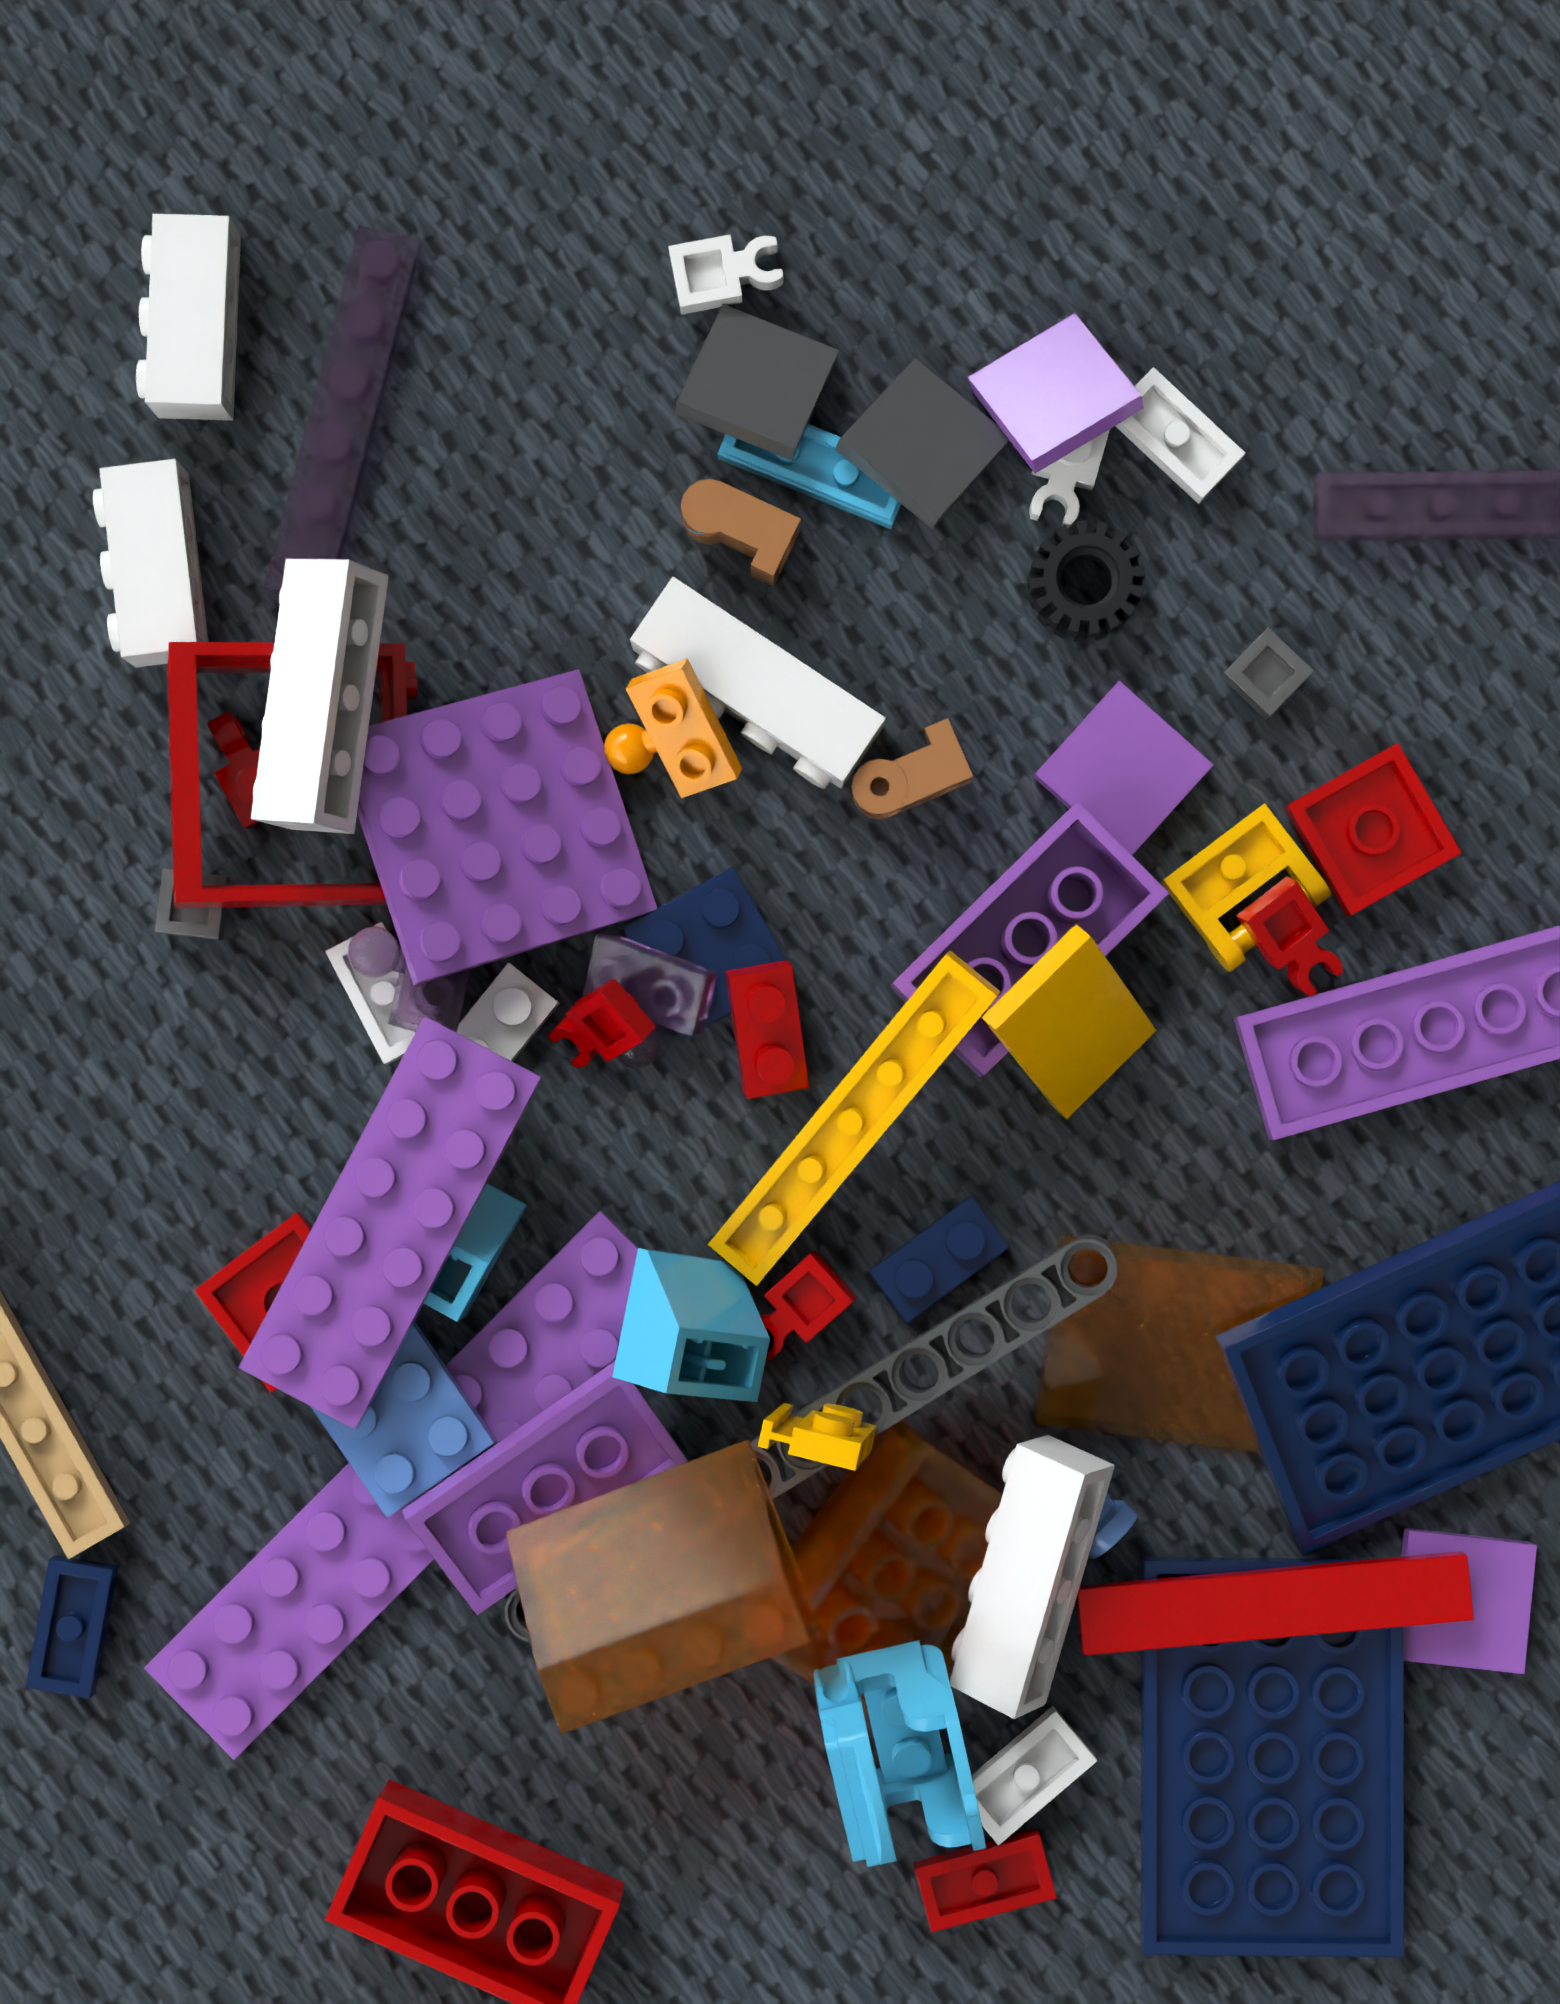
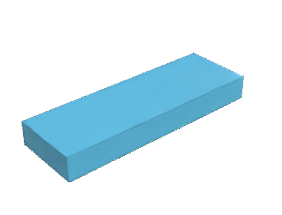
(818, 473)

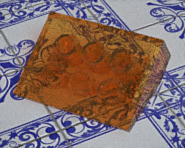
(1149, 1349)
(893, 1552)
(659, 1587)

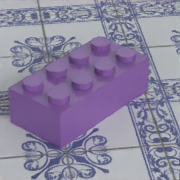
(1062, 880)

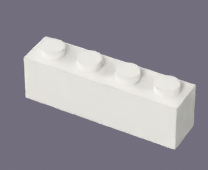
(759, 685)
(319, 695)
(1030, 1575)

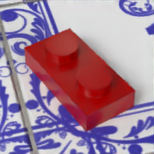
(767, 1029)
(984, 1882)

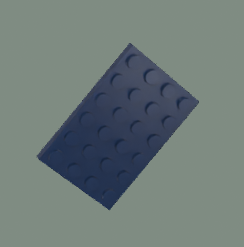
(1408, 1372)
(1272, 1789)

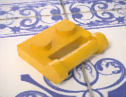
(1233, 870)

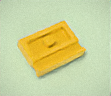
(827, 1436)

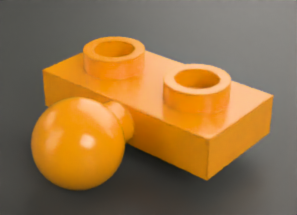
(678, 727)

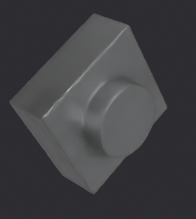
(1267, 673)
(190, 922)

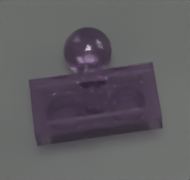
(377, 953)
(663, 985)

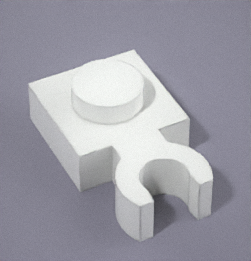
(711, 272)
(1070, 471)

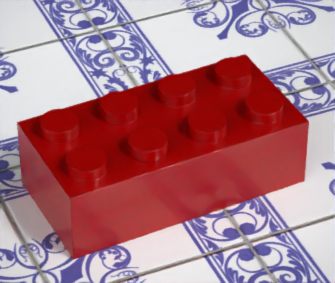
(475, 1900)

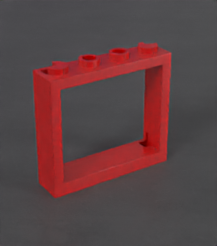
(183, 663)

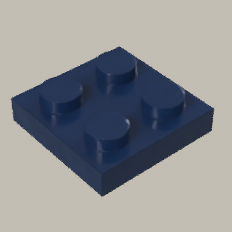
(712, 928)

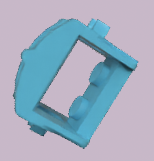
(907, 1707)

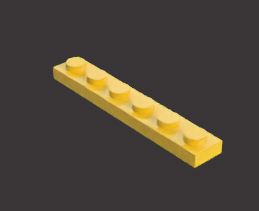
(854, 1117)

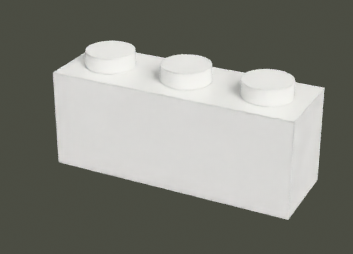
(190, 317)
(150, 559)

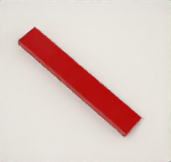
(1274, 1603)

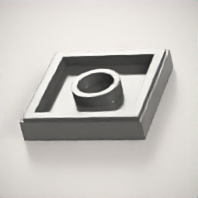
(756, 382)
(923, 443)

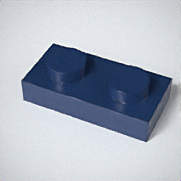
(939, 1259)
(72, 1626)

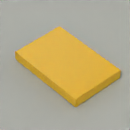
(1070, 1021)

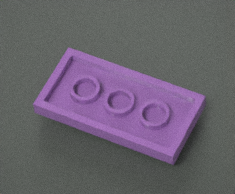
(563, 1456)

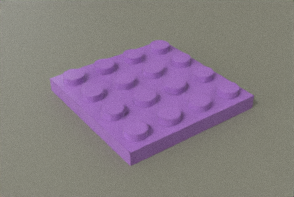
(498, 827)

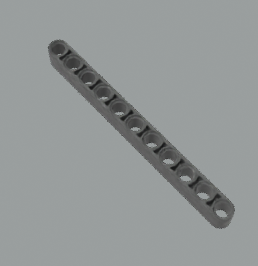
(945, 1348)

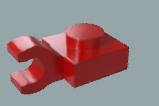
(238, 776)

